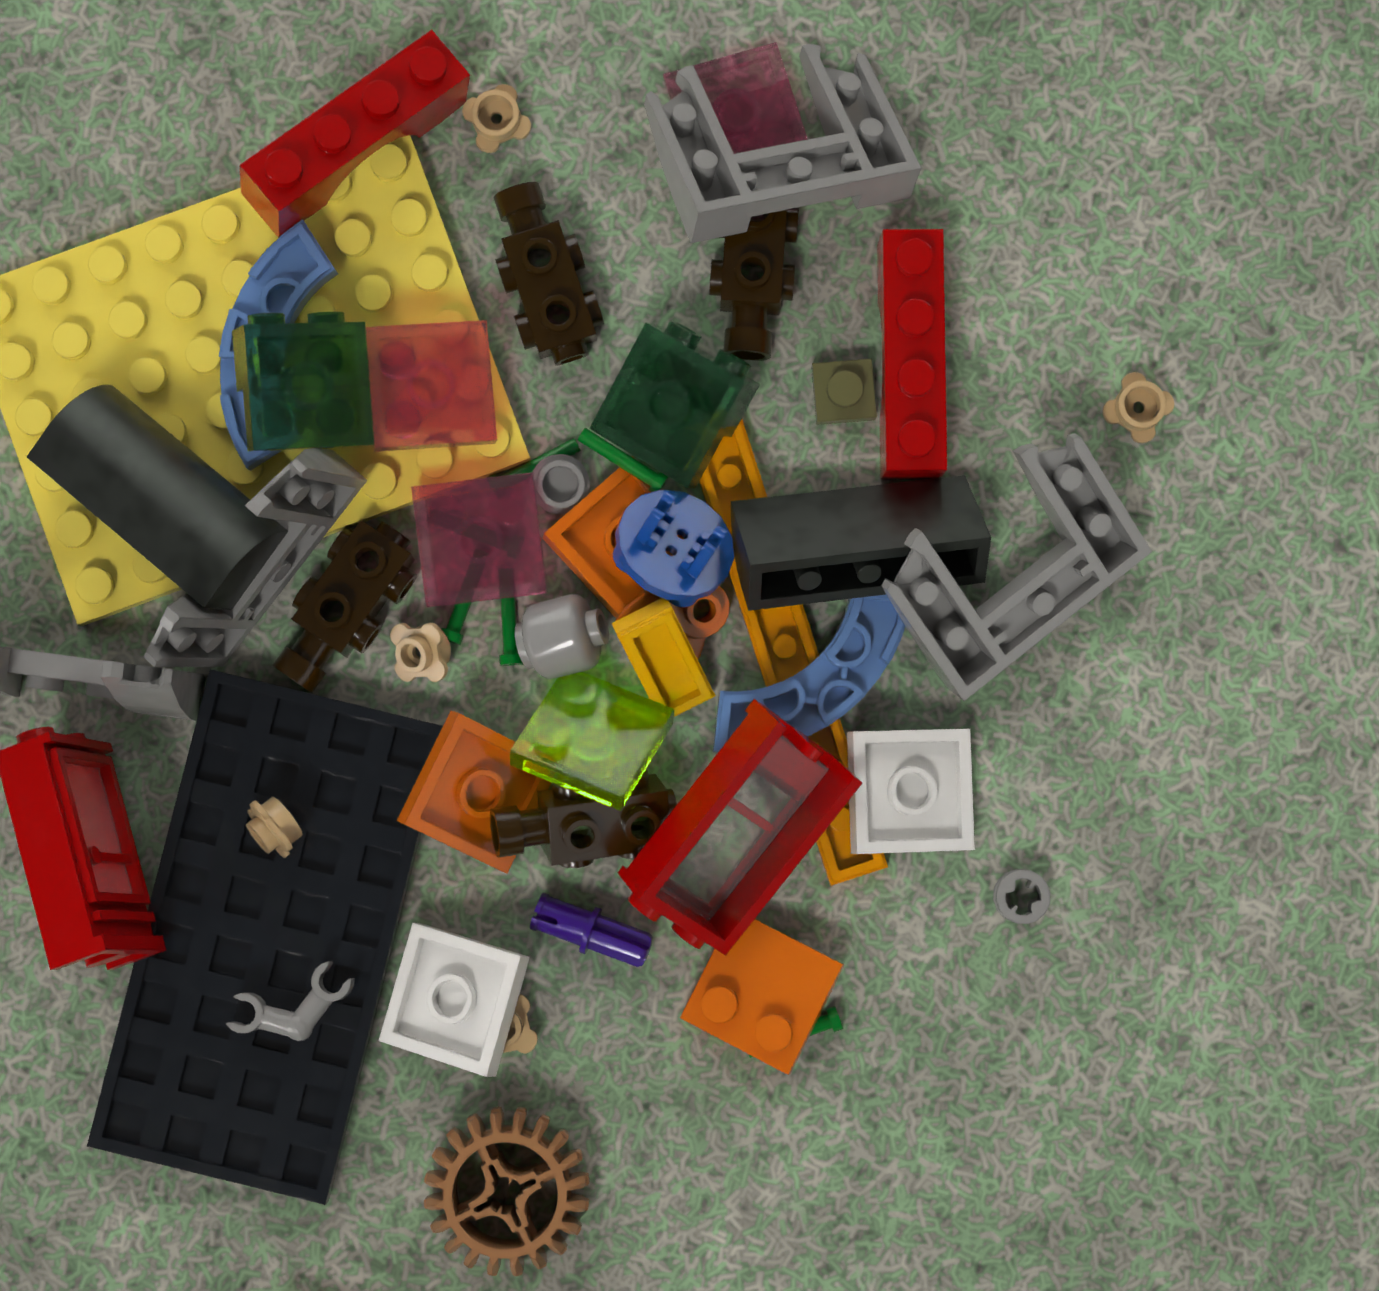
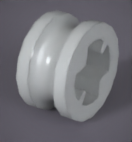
(1036, 908)

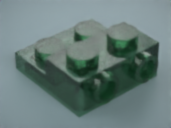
(303, 382)
(675, 402)

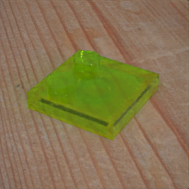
(592, 738)

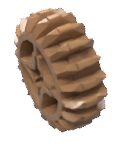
(519, 1220)

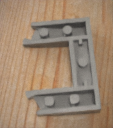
(721, 190)
(307, 503)
(1096, 549)
(133, 686)

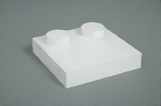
(912, 791)
(454, 999)

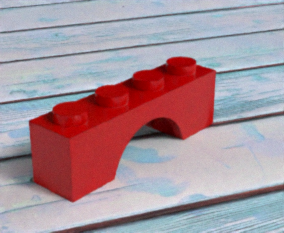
(310, 160)
(912, 354)

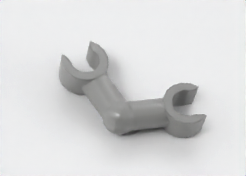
(296, 1024)

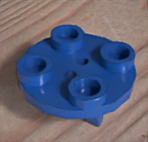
(698, 560)

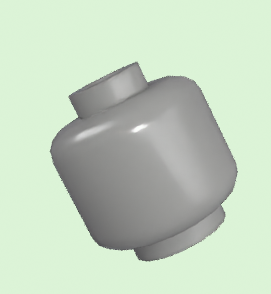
(561, 636)

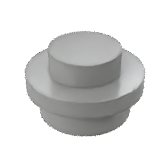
(560, 483)

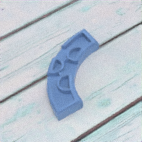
(276, 283)
(832, 681)

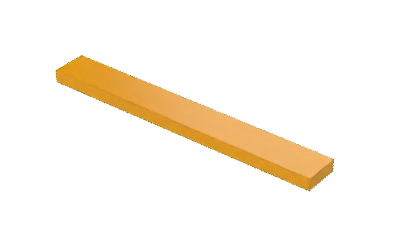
(782, 641)

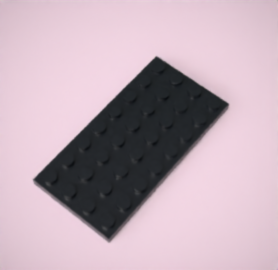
(261, 924)

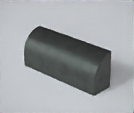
(157, 496)
(853, 539)

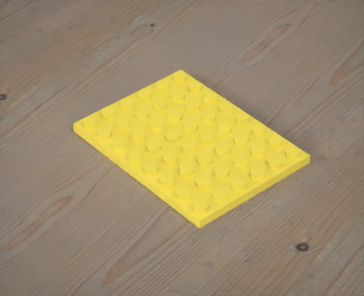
(151, 320)

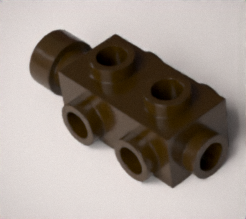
(546, 285)
(756, 299)
(359, 592)
(562, 811)

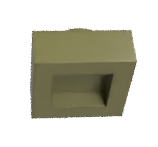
(843, 391)

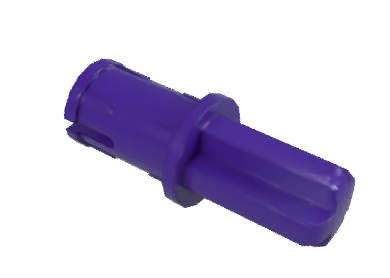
(591, 930)

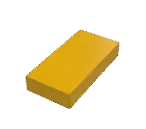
(663, 657)

